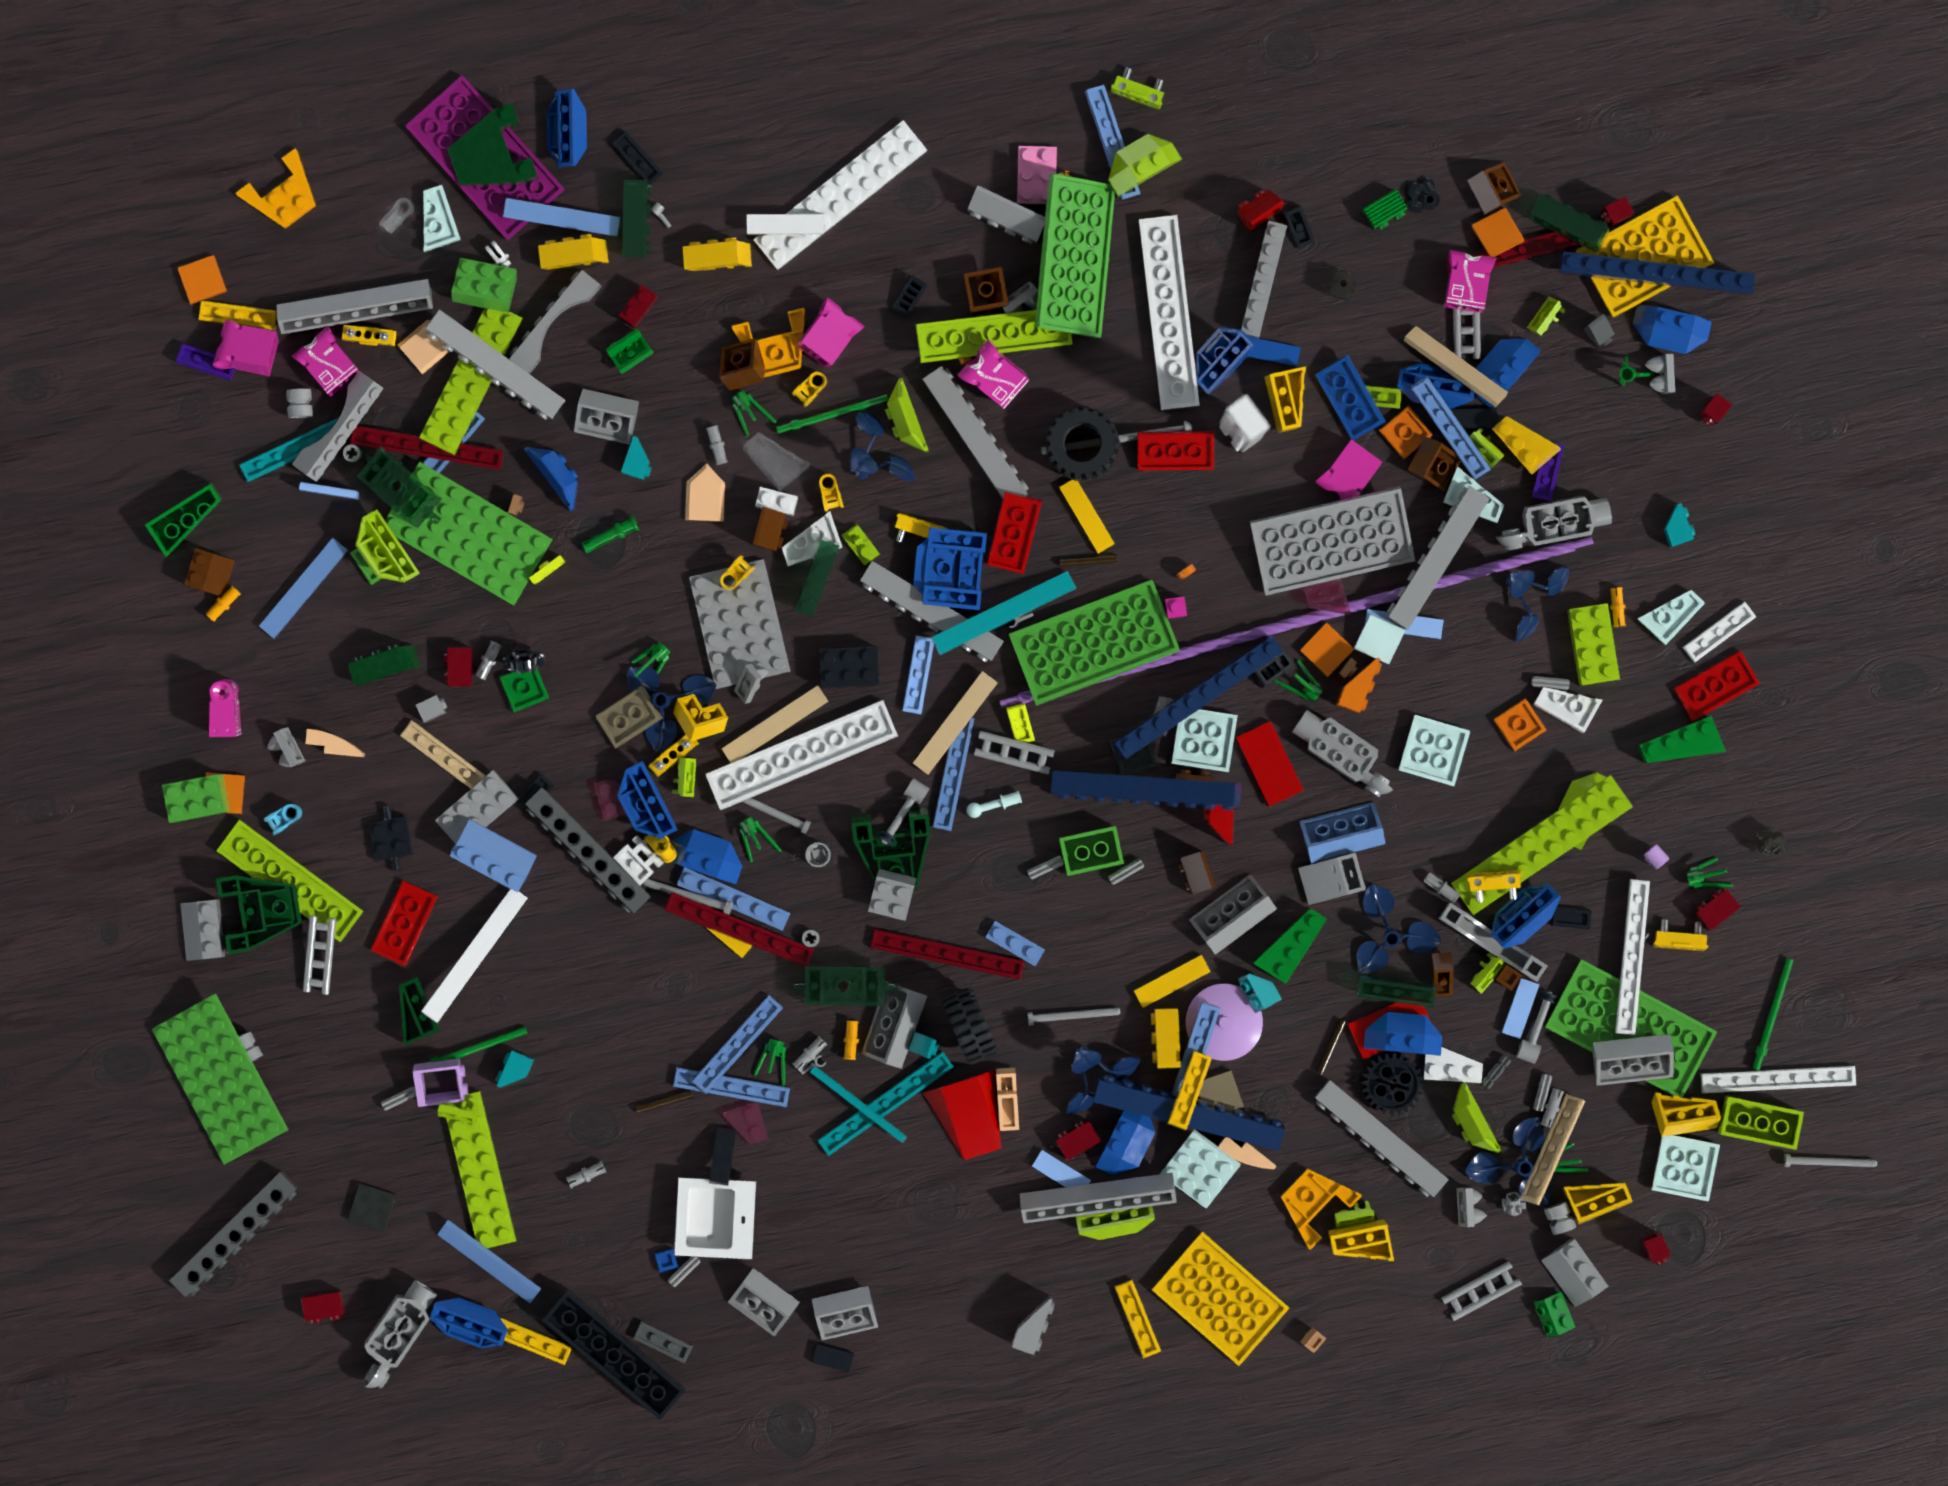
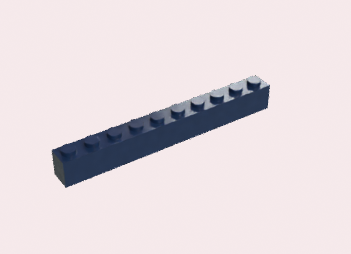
(1656, 273)
(1197, 697)
(1146, 788)
(1205, 1117)

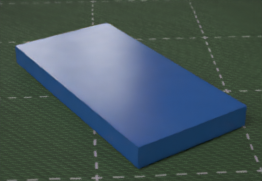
(1350, 397)

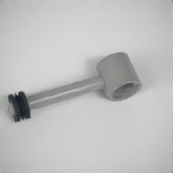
(915, 793)
(1529, 1049)

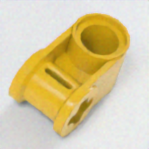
(809, 389)
(830, 494)
(737, 573)
(662, 847)

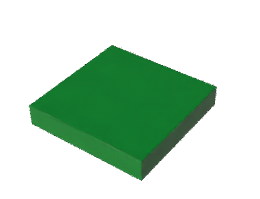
(524, 689)

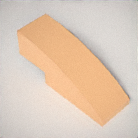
(332, 743)
(1007, 1099)
(1245, 1154)

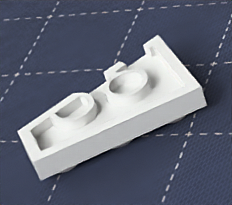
(805, 544)
(1569, 708)
(1452, 1067)

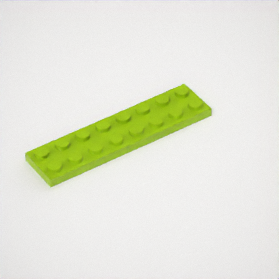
(966, 336)
(466, 386)
(268, 862)
(481, 1176)

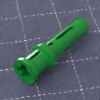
(619, 530)

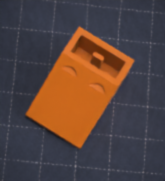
(1354, 692)

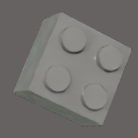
(892, 894)

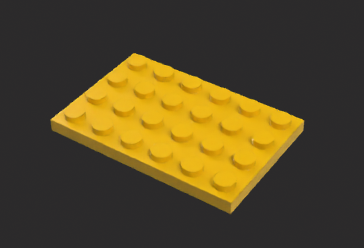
(1655, 236)
(1220, 1298)

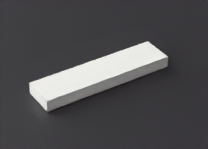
(785, 223)
(1719, 632)

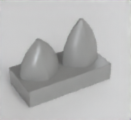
(1026, 294)
(1665, 366)
(749, 682)
(285, 741)
(1466, 1212)

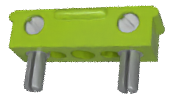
(1137, 91)

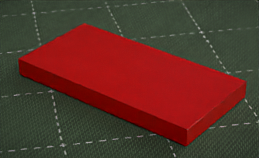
(1175, 450)
(1014, 532)
(1716, 686)
(1269, 763)
(404, 923)
(1358, 1026)

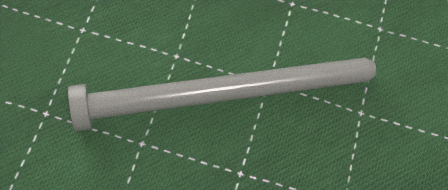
(778, 814)
(727, 907)
(1071, 1015)
(1788, 1160)

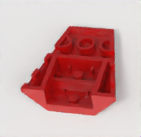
(969, 1113)

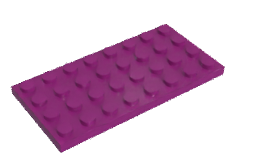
(447, 121)

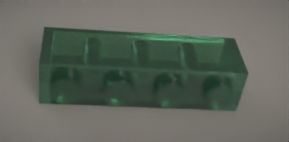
(635, 218)
(1569, 223)
(816, 577)
(1397, 991)

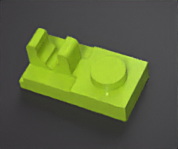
(1545, 316)
(1385, 396)
(1486, 448)
(860, 544)
(686, 776)
(1488, 974)
(450, 1111)
(1359, 1216)

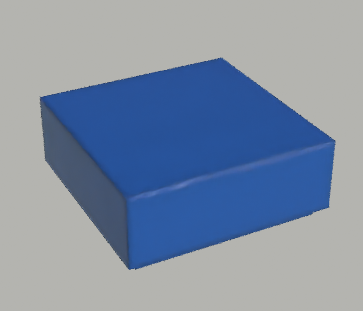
(666, 1260)

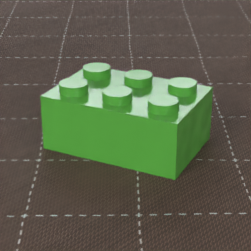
(484, 285)
(196, 798)
(1091, 851)

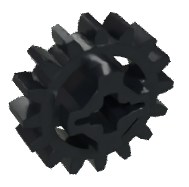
(523, 661)

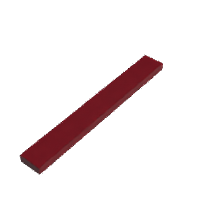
(1529, 249)
(415, 446)
(739, 929)
(947, 954)

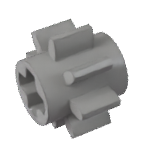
(1513, 1204)

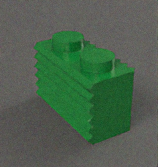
(1385, 209)

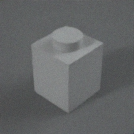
(432, 708)

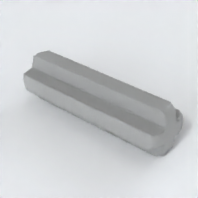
(1547, 682)
(1045, 867)
(1126, 871)
(1542, 1092)
(399, 1098)
(683, 1271)

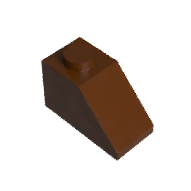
(1442, 973)

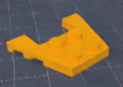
(286, 201)
(778, 351)
(1309, 1196)

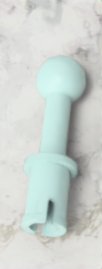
(974, 809)

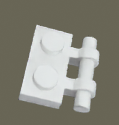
(634, 864)

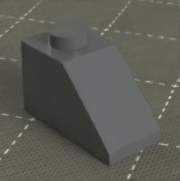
(1600, 331)

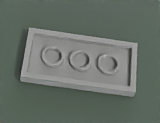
(481, 804)

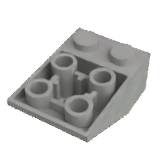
(1332, 878)
(1029, 1330)

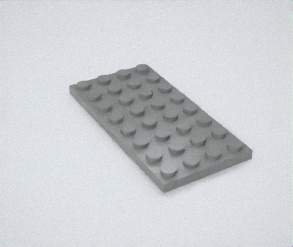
(1332, 541)

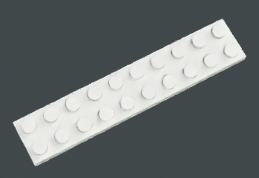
(847, 190)
(1169, 312)
(801, 755)

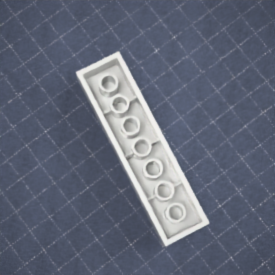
(1243, 424)

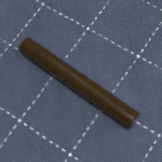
(1088, 560)
(1331, 1046)
(664, 1101)

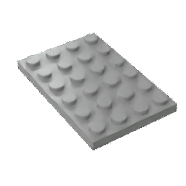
(739, 624)

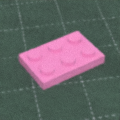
(1034, 168)

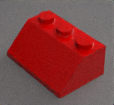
(1221, 822)

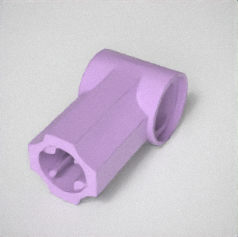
(1656, 856)

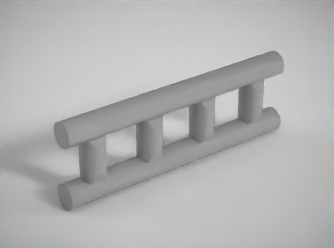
(1458, 330)
(1004, 758)
(327, 946)
(1469, 1289)

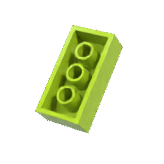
(1593, 644)
(1760, 1122)

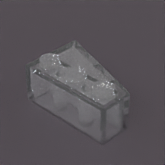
(774, 461)

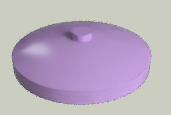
(1236, 1025)

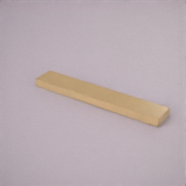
(1455, 366)
(955, 723)
(775, 724)
(442, 755)
(1552, 1149)

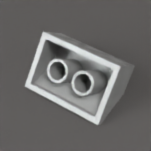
(606, 416)
(202, 930)
(1574, 1272)
(763, 1302)
(844, 1313)

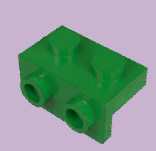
(629, 351)
(1554, 1315)

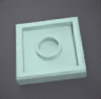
(1379, 638)

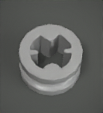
(348, 448)
(808, 943)

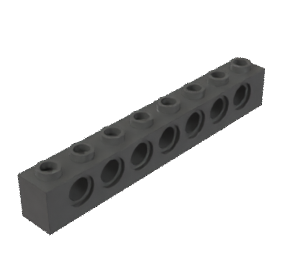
(543, 798)
(279, 1182)

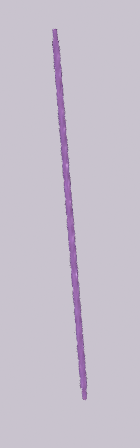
(1355, 605)

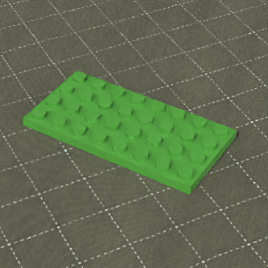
(1075, 256)
(474, 538)
(1094, 642)
(1589, 1015)
(219, 1079)

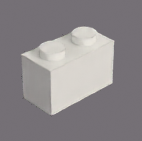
(777, 501)

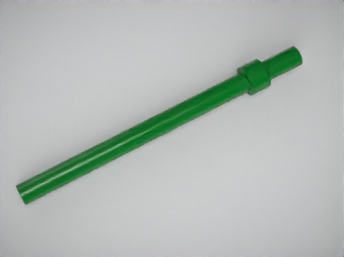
(796, 424)
(482, 1045)
(1761, 1050)

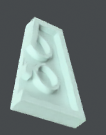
(438, 220)
(1460, 481)
(1672, 616)

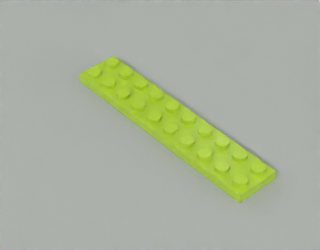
(1549, 839)

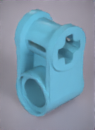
(280, 820)

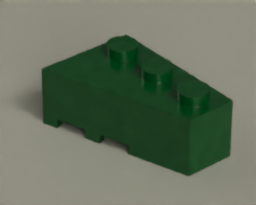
(383, 664)
(414, 1022)

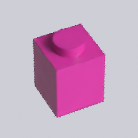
(1175, 607)

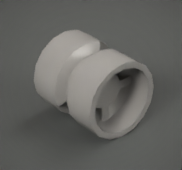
(299, 403)
(818, 854)
(248, 1042)
(1560, 1218)

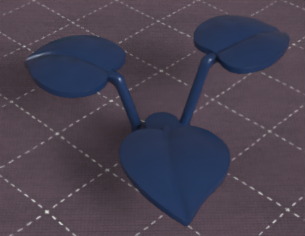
(863, 464)
(1519, 584)
(664, 732)
(1372, 956)
(1086, 1060)
(1526, 1134)

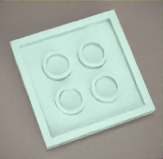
(1205, 740)
(1434, 750)
(1685, 1167)
(1201, 1168)

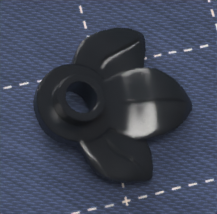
(1420, 193)

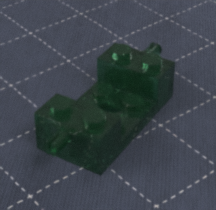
(412, 501)
(865, 984)

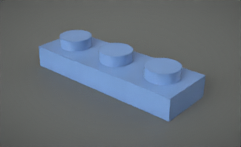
(1015, 943)

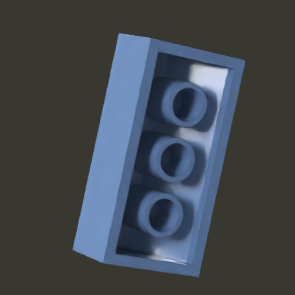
(1342, 832)
(493, 855)

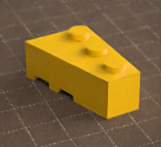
(572, 252)
(716, 255)
(1286, 397)
(1525, 444)
(1166, 1038)
(1684, 1115)
(1595, 1200)
(1362, 1240)

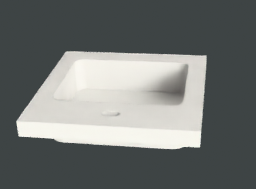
(712, 1217)

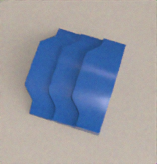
(950, 568)

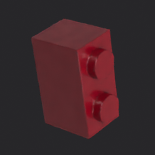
(1616, 212)
(638, 306)
(1714, 410)
(459, 667)
(1717, 908)
(1077, 1140)
(1655, 1248)
(323, 1306)

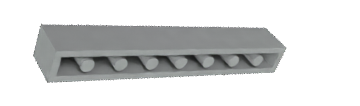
(354, 306)
(494, 364)
(973, 434)
(1438, 557)
(939, 618)
(1381, 1138)
(1098, 1198)

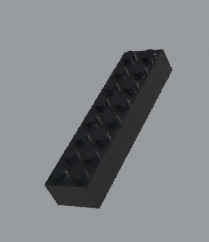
(614, 1354)

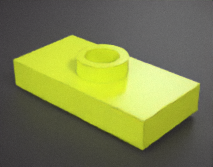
(546, 569)
(1020, 723)

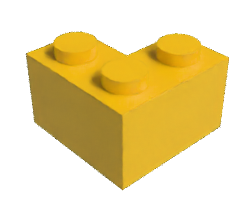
(699, 721)

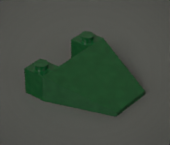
(483, 155)
(905, 853)
(264, 909)

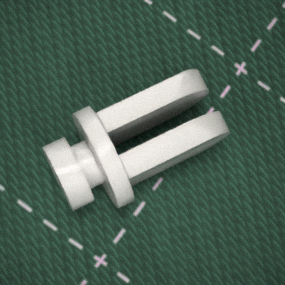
(503, 260)

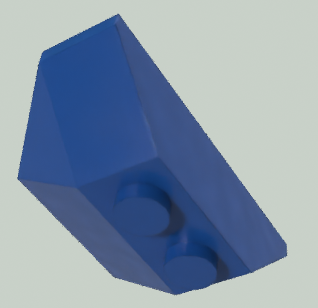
(566, 128)
(1670, 328)
(1221, 356)
(1507, 363)
(1450, 389)
(556, 473)
(644, 803)
(707, 855)
(1524, 915)
(1403, 1034)
(1126, 1143)
(469, 1323)

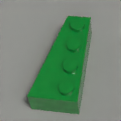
(178, 522)
(1687, 741)
(1288, 950)

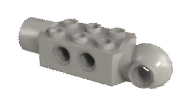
(1558, 521)
(1342, 751)
(397, 1331)

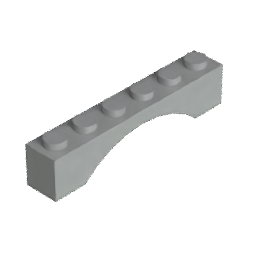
(1263, 279)
(579, 291)
(360, 396)
(1482, 936)

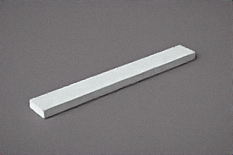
(474, 955)
(1632, 957)
(1778, 1079)

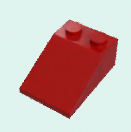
(1260, 209)

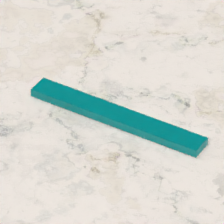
(1003, 613)
(886, 1103)

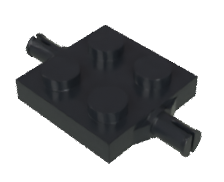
(391, 838)

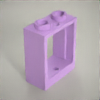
(439, 1098)

